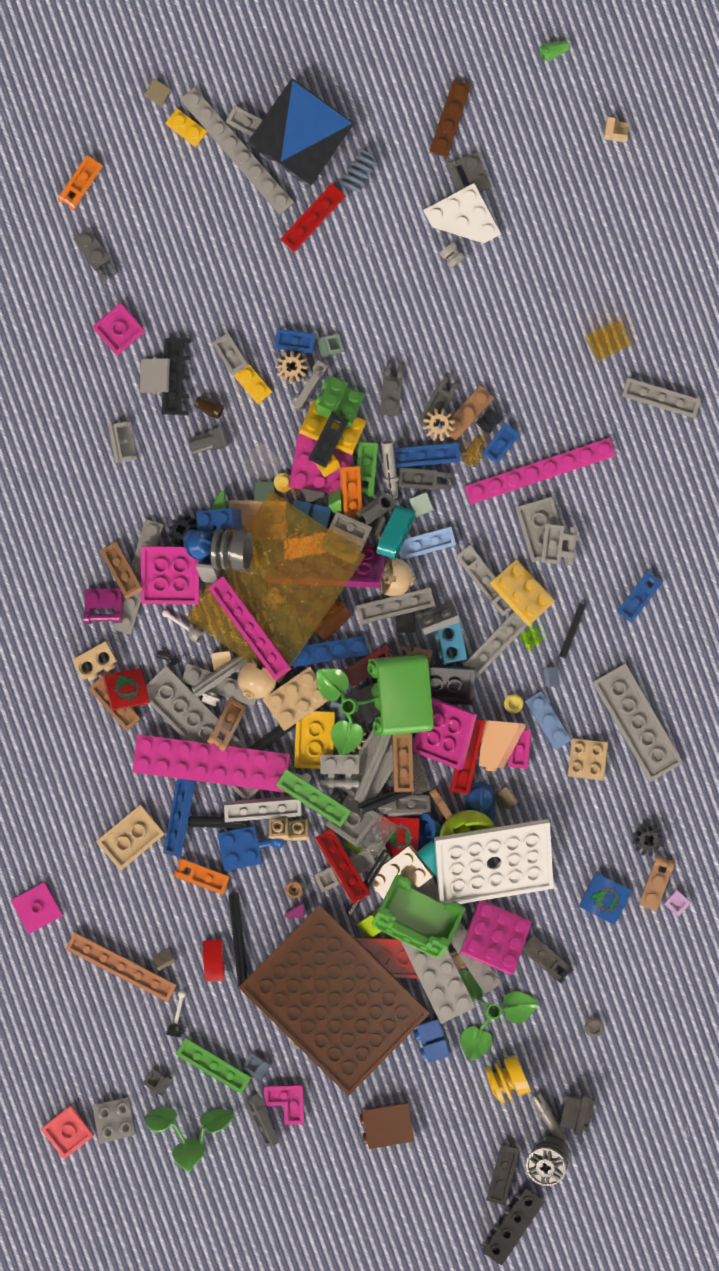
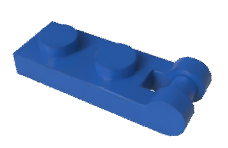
(639, 596)

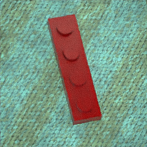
(313, 217)
(462, 778)
(342, 866)

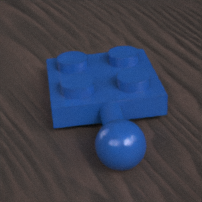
(242, 849)

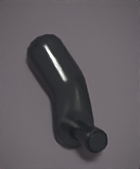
(166, 656)

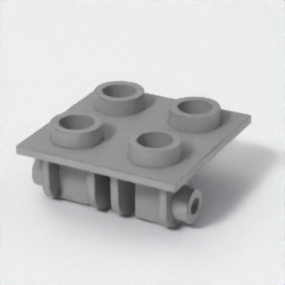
(113, 1120)

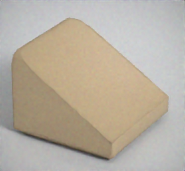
(220, 659)

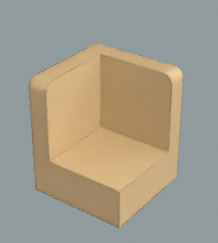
(616, 130)

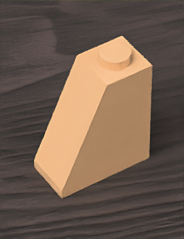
(498, 743)

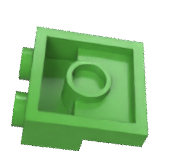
(339, 399)

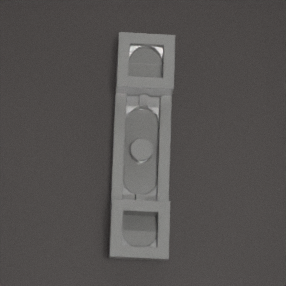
(482, 577)
(362, 862)

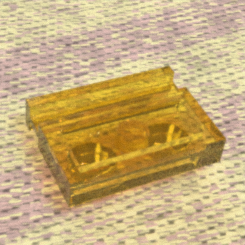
(608, 341)

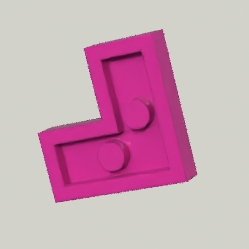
(288, 1096)

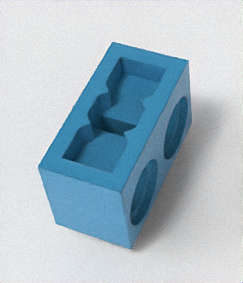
(456, 642)

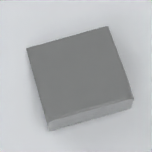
(208, 573)

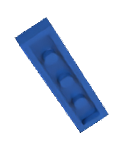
(427, 455)
(332, 651)
(179, 817)

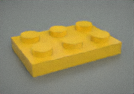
(314, 424)
(522, 592)
(313, 739)

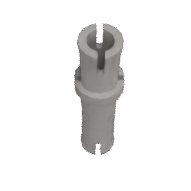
(390, 468)
(546, 1114)

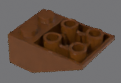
(333, 620)

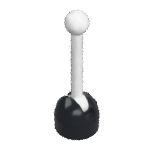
(175, 1029)

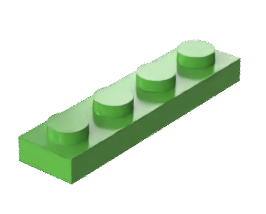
(313, 797)
(213, 1065)

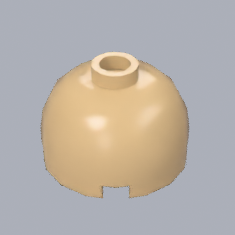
(397, 577)
(255, 682)

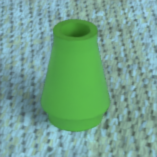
(553, 49)

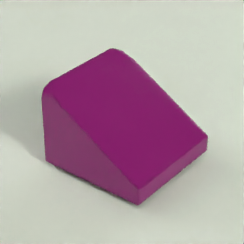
(296, 912)

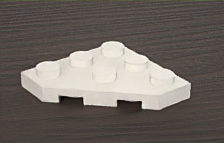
(464, 215)

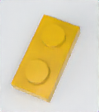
(186, 127)
(253, 384)

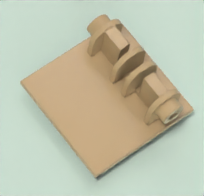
(587, 759)

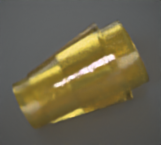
(473, 453)

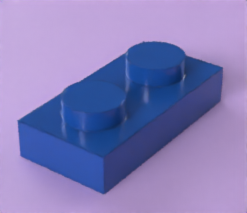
(294, 341)
(501, 443)

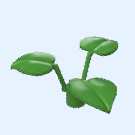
(332, 685)
(518, 1009)
(190, 1151)

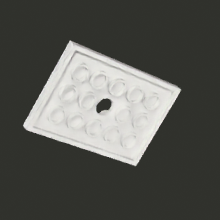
(522, 869)

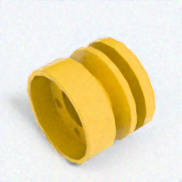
(507, 1079)

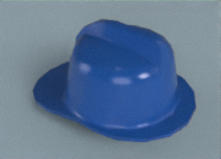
(198, 545)
(481, 799)
(429, 829)

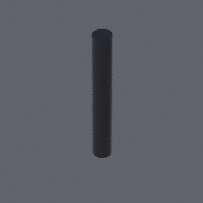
(572, 630)

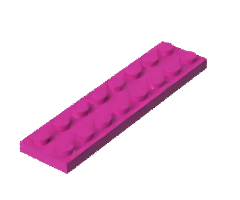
(209, 764)

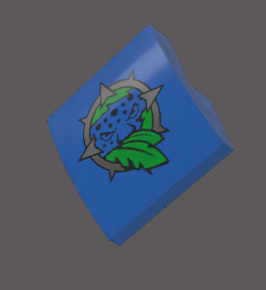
(605, 898)

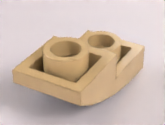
(289, 830)

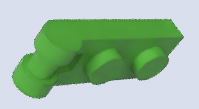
(367, 461)

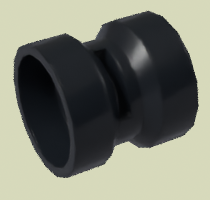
(489, 419)

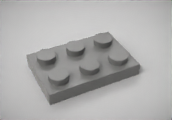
(532, 522)

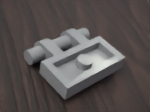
(553, 542)
(339, 764)

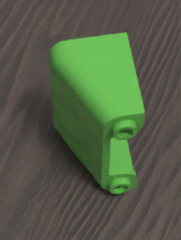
(402, 694)
(417, 918)

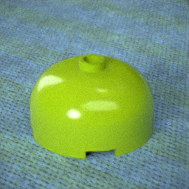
(466, 822)

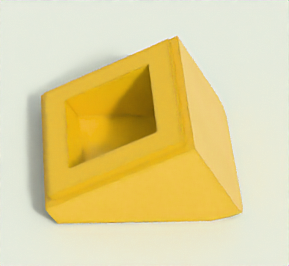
(332, 466)

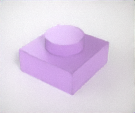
(677, 903)

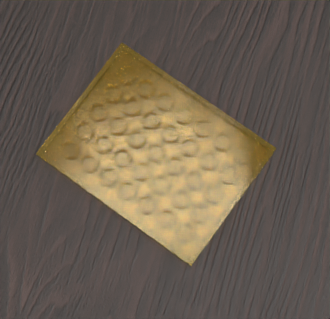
(290, 582)

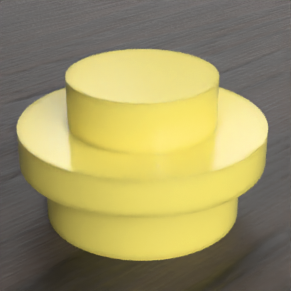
(281, 482)
(513, 703)

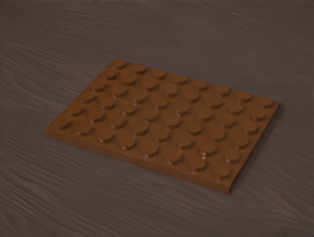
(334, 1000)

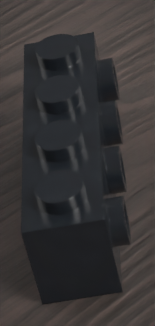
(513, 1225)

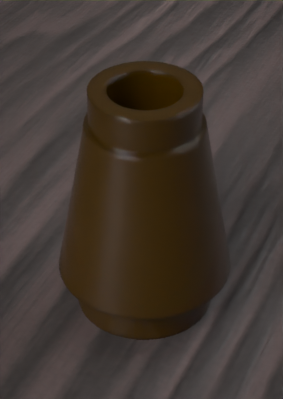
(210, 407)

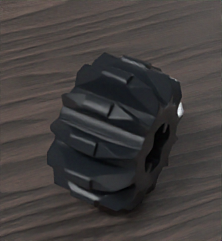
(179, 528)
(655, 840)

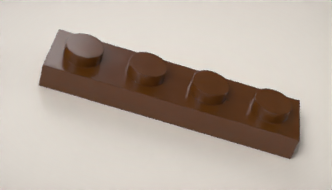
(450, 118)

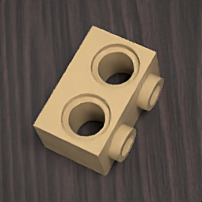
(93, 657)

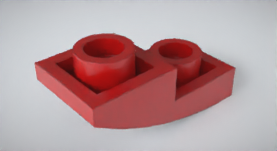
(213, 960)

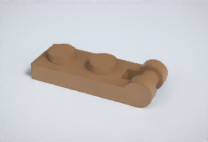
(227, 723)
(656, 883)

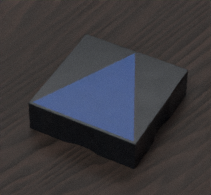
(300, 132)

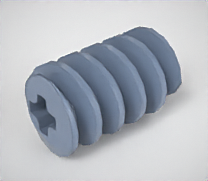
(358, 171)

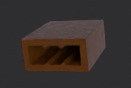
(387, 1125)

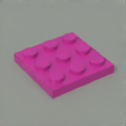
(306, 473)
(168, 576)
(450, 735)
(495, 937)

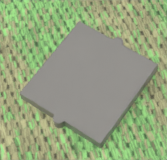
(154, 375)

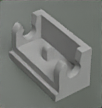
(122, 442)

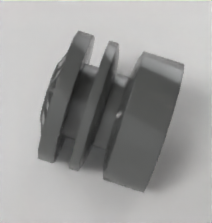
(232, 550)
(548, 1161)

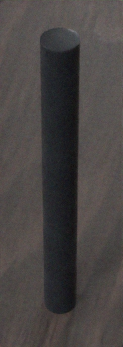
(370, 877)

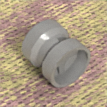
(454, 259)

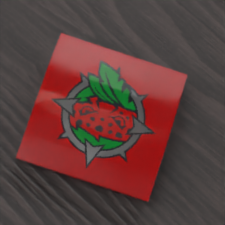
(126, 689)
(405, 835)

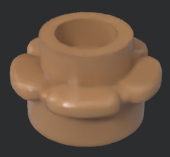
(293, 894)

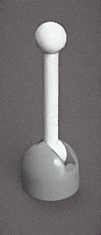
(194, 633)

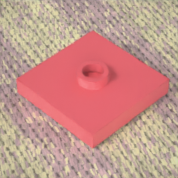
(67, 1131)

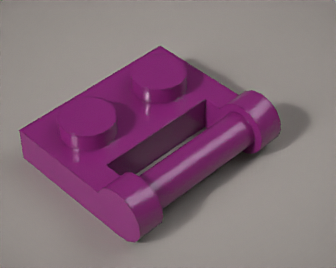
(103, 600)

